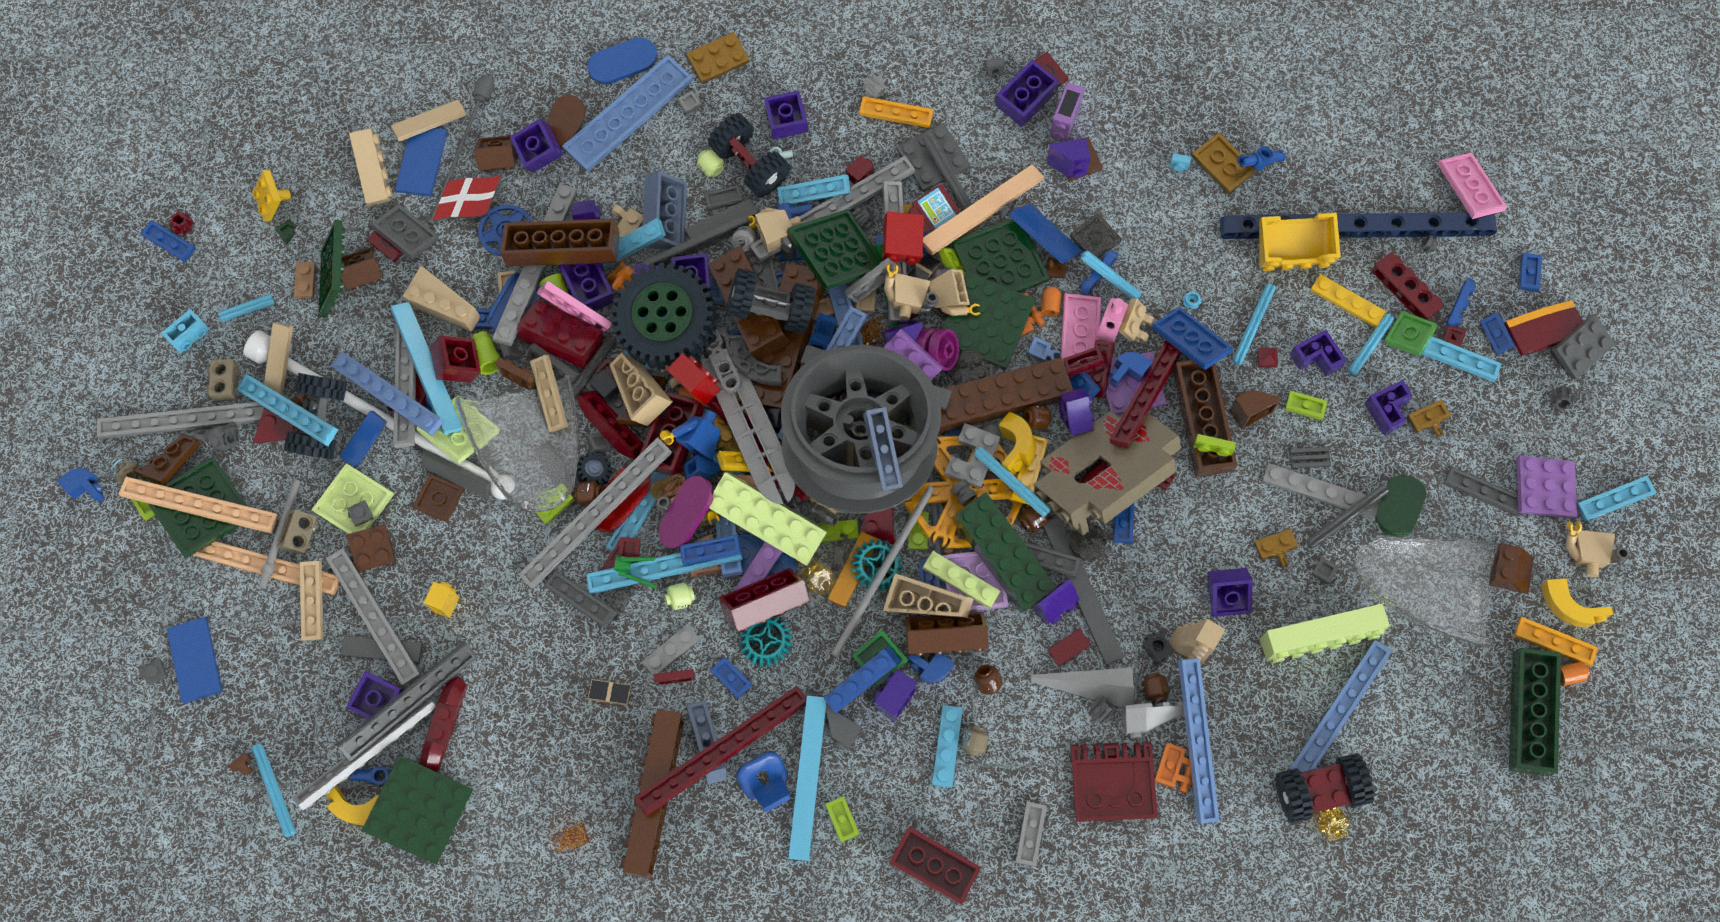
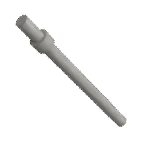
(268, 568)

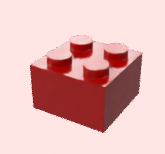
(694, 378)

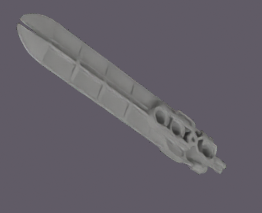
(716, 364)

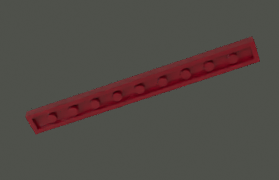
(720, 751)

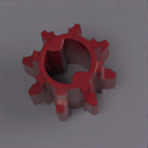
(184, 219)

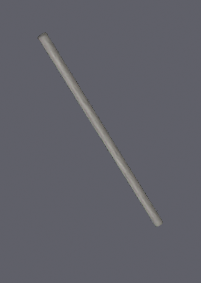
(882, 571)

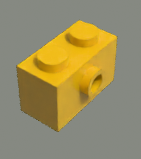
(441, 599)

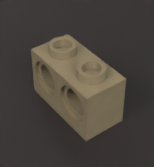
(228, 379)
(292, 529)

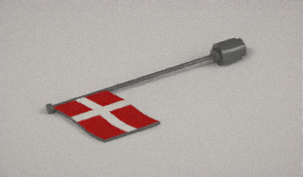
(468, 195)

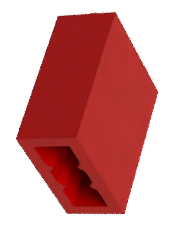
(903, 237)

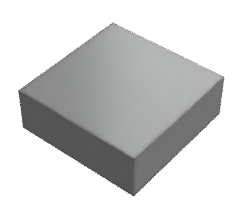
(689, 102)

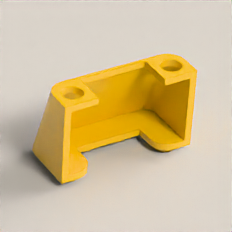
(1298, 242)

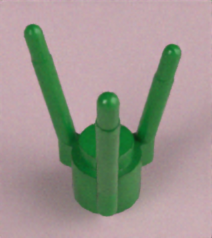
(623, 563)

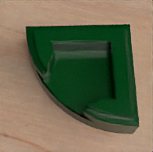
(286, 231)

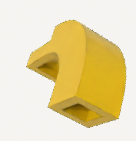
(1018, 431)
(1565, 608)
(345, 811)

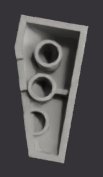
(1143, 718)

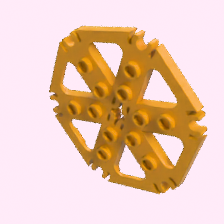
(946, 527)

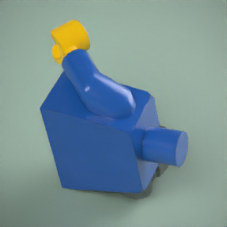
(696, 435)

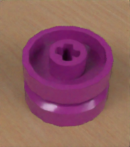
(940, 345)

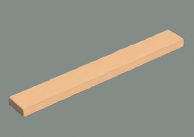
(982, 209)
(198, 505)
(254, 562)

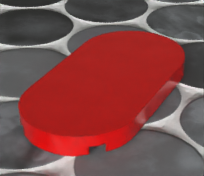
(626, 507)

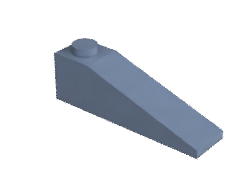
(883, 448)
(705, 736)

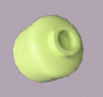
(710, 163)
(679, 596)

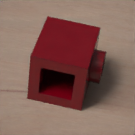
(859, 169)

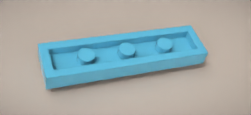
(814, 190)
(638, 240)
(1462, 359)
(1616, 498)
(947, 746)

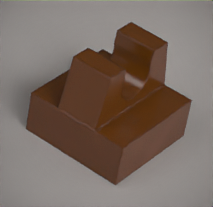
(1055, 268)
(242, 764)

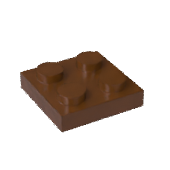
(513, 373)
(371, 547)

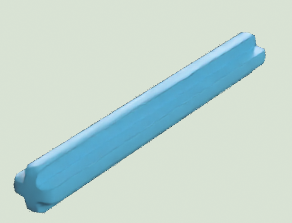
(1253, 324)
(1009, 479)
(273, 790)

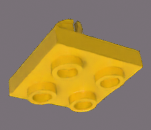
(268, 196)

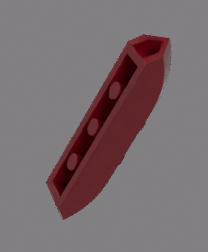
(605, 422)
(443, 724)

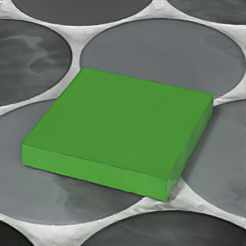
(1410, 333)

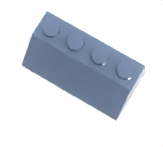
(666, 200)

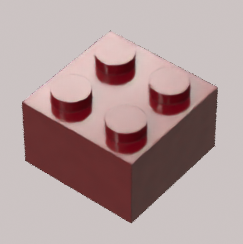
(455, 359)

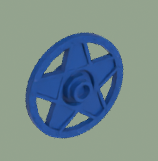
(495, 233)

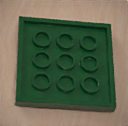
(835, 248)
(1002, 256)
(331, 269)
(999, 324)
(193, 531)
(417, 810)

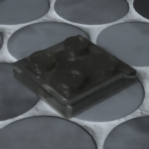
(1095, 236)

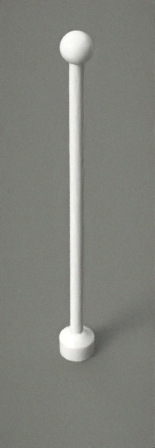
(257, 350)

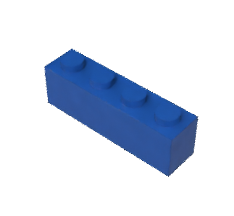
(862, 679)

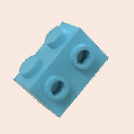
(185, 331)

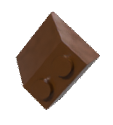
(495, 153)
(361, 268)
(1253, 406)
(1511, 569)

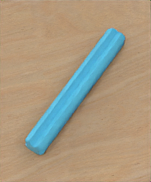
(1110, 275)
(1370, 344)

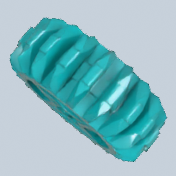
(883, 549)
(774, 642)

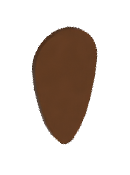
(566, 117)

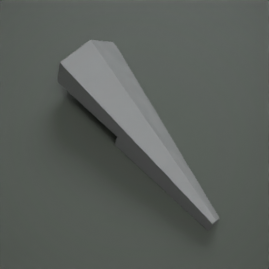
(1112, 684)

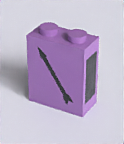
(1067, 112)

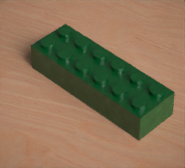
(1003, 552)
(1535, 712)

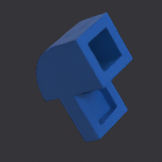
(823, 331)
(1132, 364)
(701, 467)
(81, 480)
(933, 671)

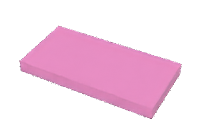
(1472, 185)
(572, 306)
(1079, 323)

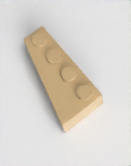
(370, 167)
(440, 301)
(639, 390)
(918, 597)
(1197, 639)

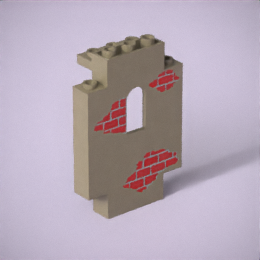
(1129, 477)

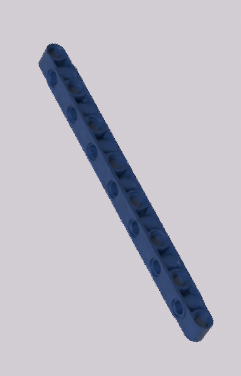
(1376, 225)

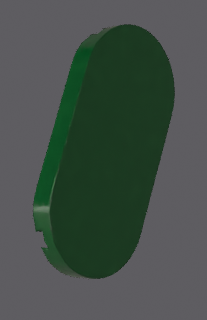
(1400, 506)

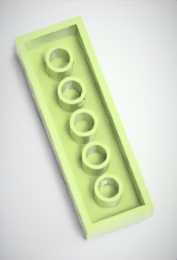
(767, 520)
(1324, 632)

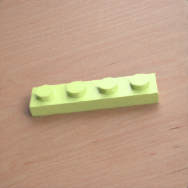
(961, 579)

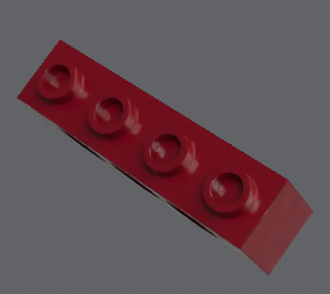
(1408, 297)

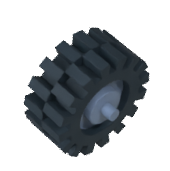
(594, 468)

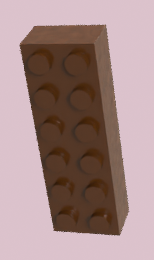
(560, 242)
(760, 332)
(1203, 415)

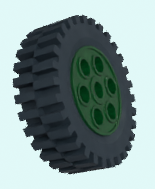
(691, 329)

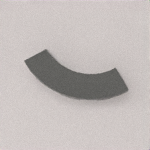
(749, 366)

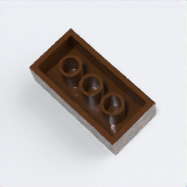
(946, 633)

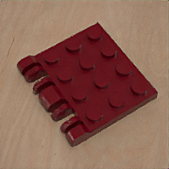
(1113, 785)

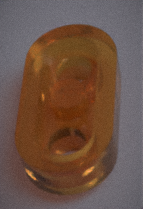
(670, 484)

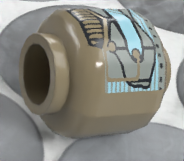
(122, 467)
(974, 741)

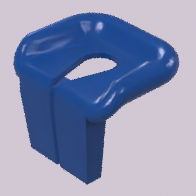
(772, 793)

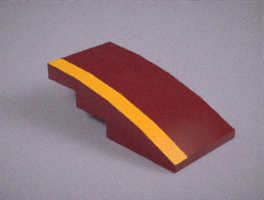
(1543, 327)

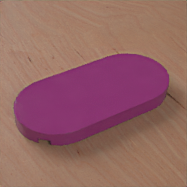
(685, 512)

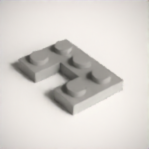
(975, 470)

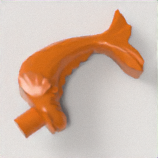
(618, 276)

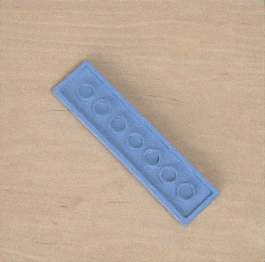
(627, 113)

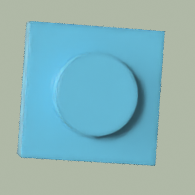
(1180, 162)

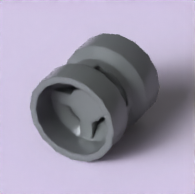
(963, 492)

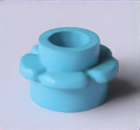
(1192, 296)

